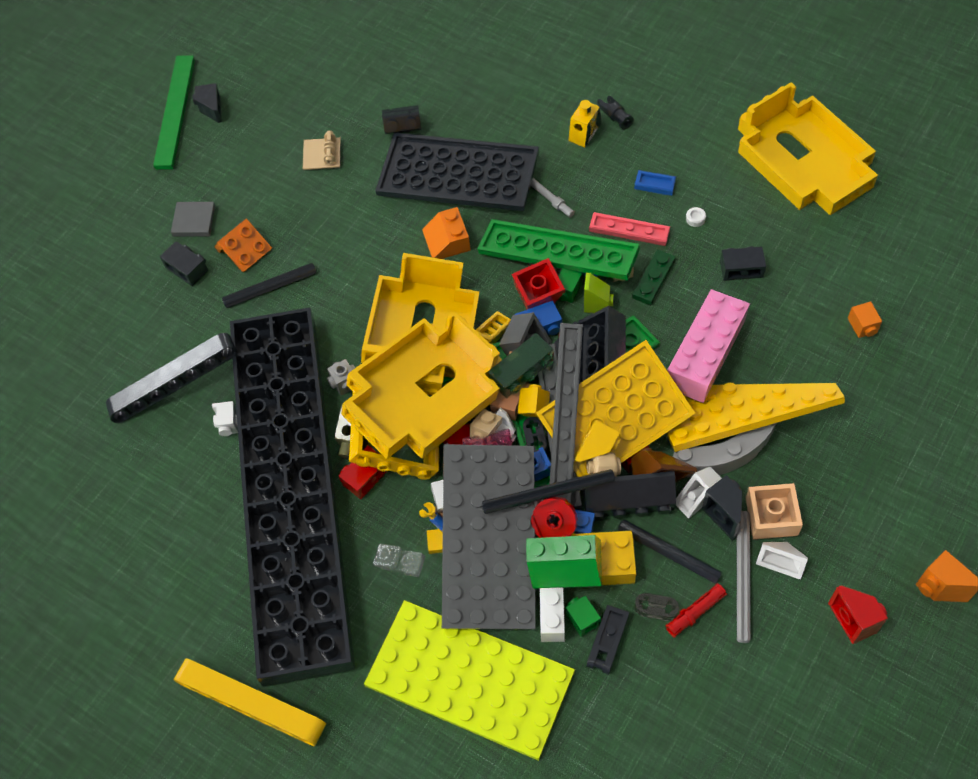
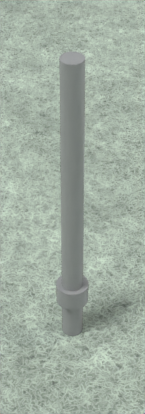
(557, 202)

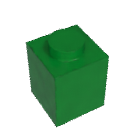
(572, 282)
(582, 615)

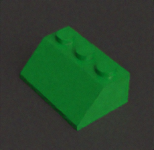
(564, 561)

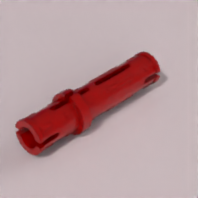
(700, 606)

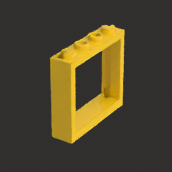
(402, 467)

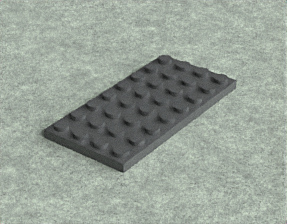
(483, 553)

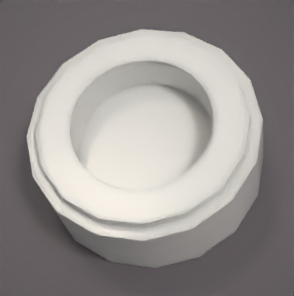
(695, 217)

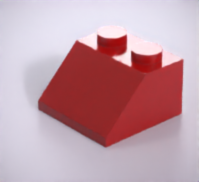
(538, 284)
(857, 613)

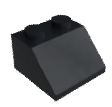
(724, 505)

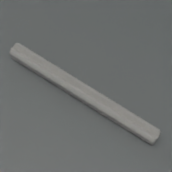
(743, 579)

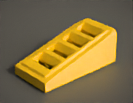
(496, 334)

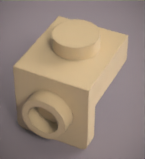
(485, 424)

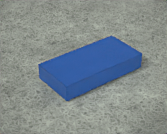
(655, 182)

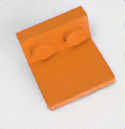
(243, 245)

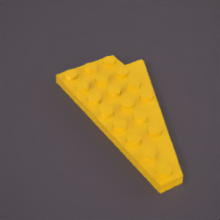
(745, 407)

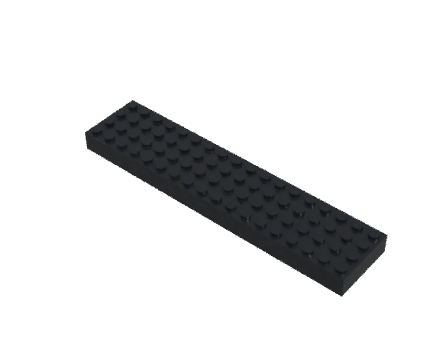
(289, 501)

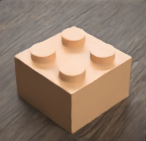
(773, 511)

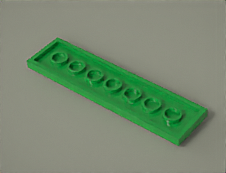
(563, 249)

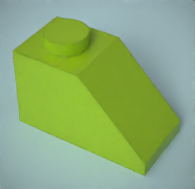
(596, 294)

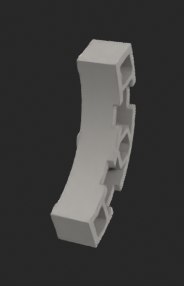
(728, 454)

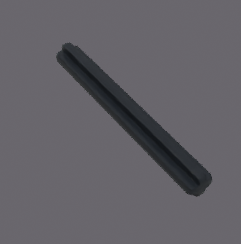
(269, 285)
(671, 552)

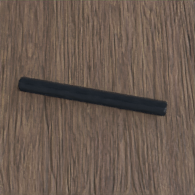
(548, 491)

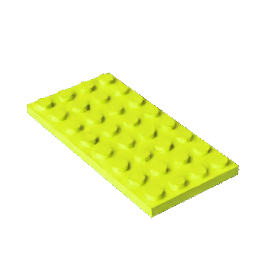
(471, 680)

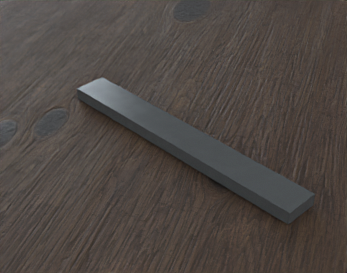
(566, 404)

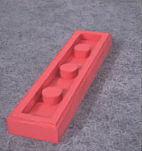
(629, 229)

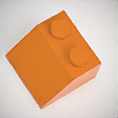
(446, 234)
(948, 580)

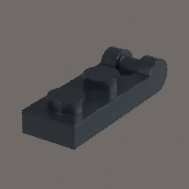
(608, 638)

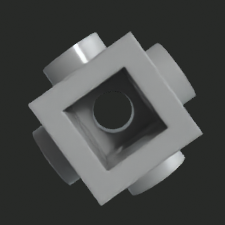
(338, 376)

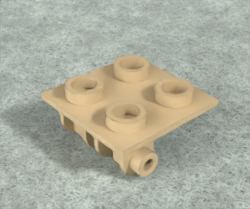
(322, 152)

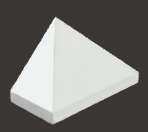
(782, 558)

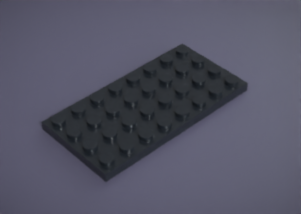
(458, 171)

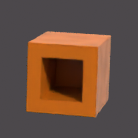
(864, 320)

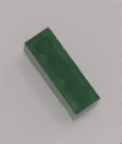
(522, 365)

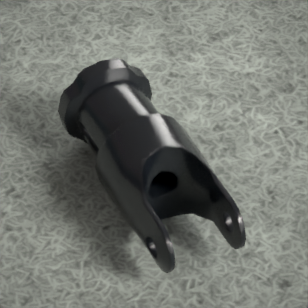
(616, 112)

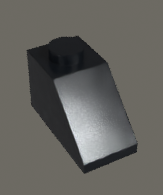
(208, 101)

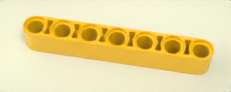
(250, 702)

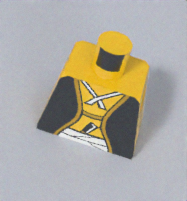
(586, 117)

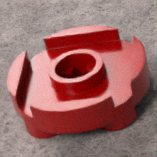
(559, 507)

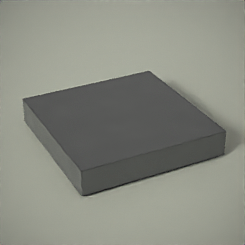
(193, 219)

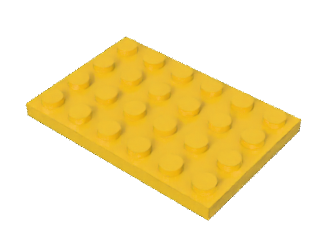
(632, 398)

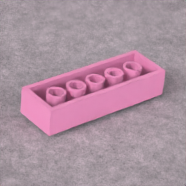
(707, 344)

